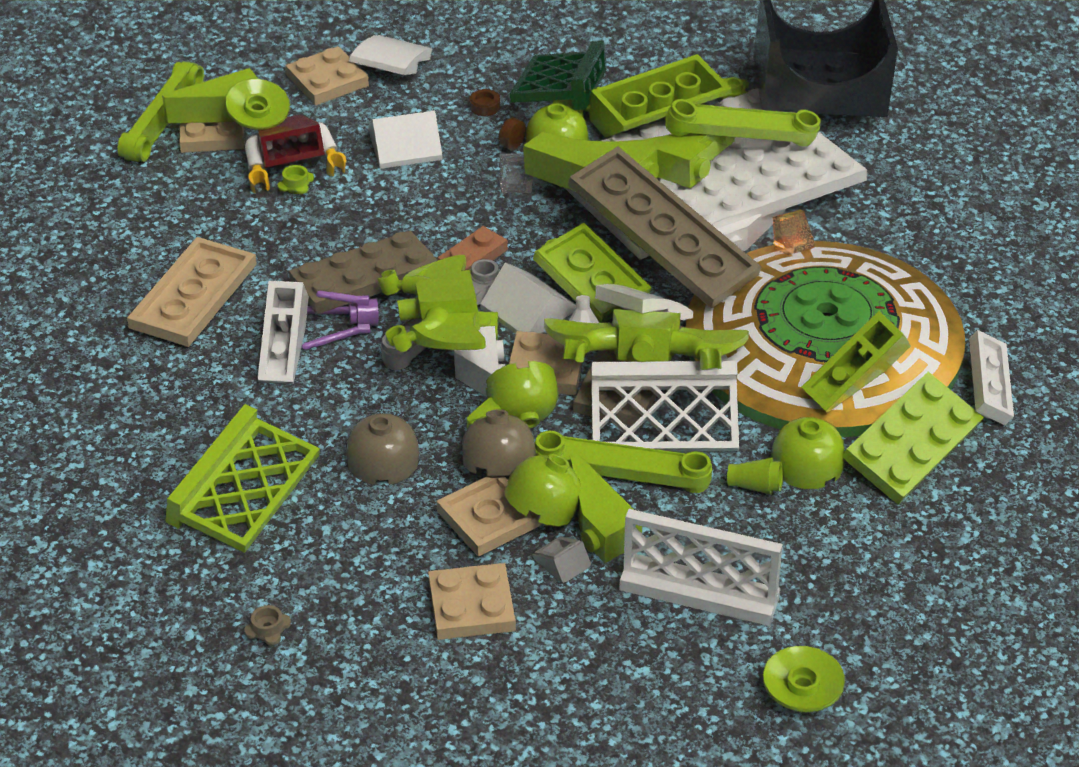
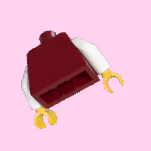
(289, 142)

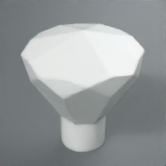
(583, 311)

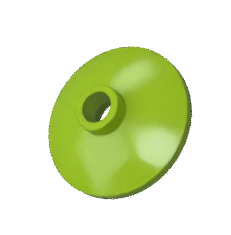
(257, 104)
(803, 678)

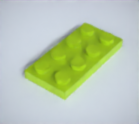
(912, 437)

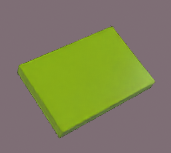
(584, 260)

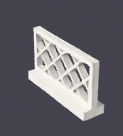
(670, 377)
(695, 583)

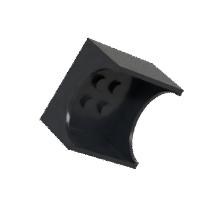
(826, 71)

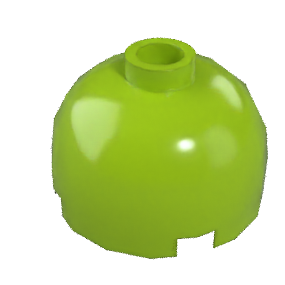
(557, 120)
(524, 392)
(809, 452)
(545, 488)

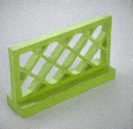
(213, 470)

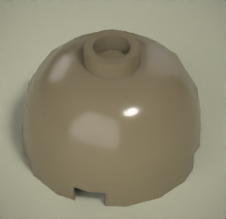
(497, 443)
(382, 449)

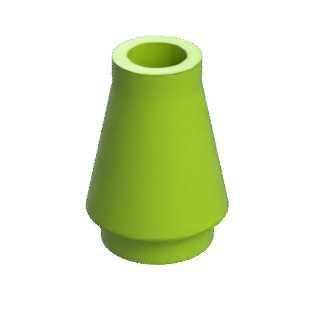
(757, 475)

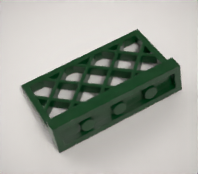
(562, 77)

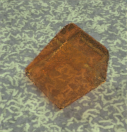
(792, 233)

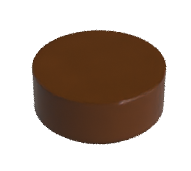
(484, 102)
(512, 134)

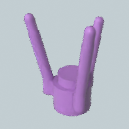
(361, 312)

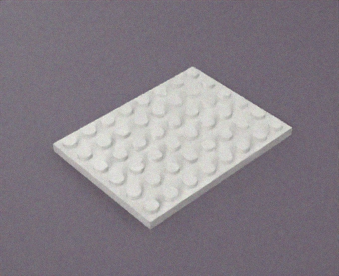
(751, 175)

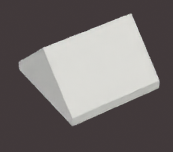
(406, 139)
(524, 301)

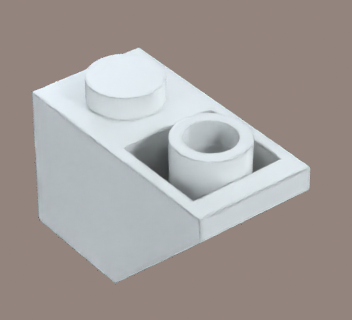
(476, 366)

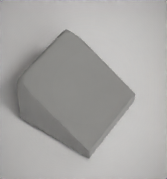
(563, 558)

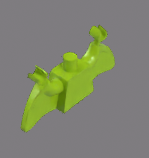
(443, 303)
(645, 338)

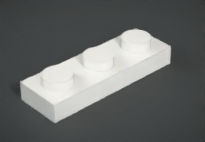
(991, 378)

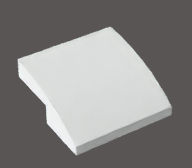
(390, 54)
(639, 301)

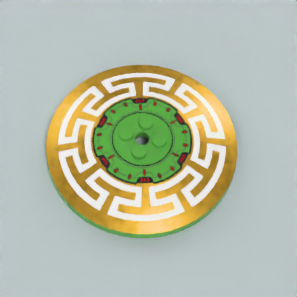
(795, 338)

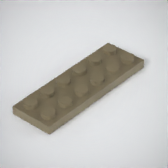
(665, 226)

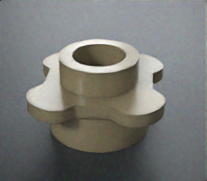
(267, 624)

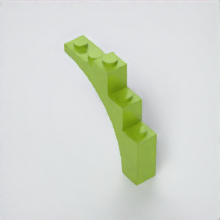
(668, 157)

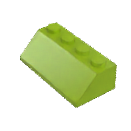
(651, 93)

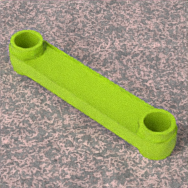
(688, 118)
(138, 142)
(634, 463)

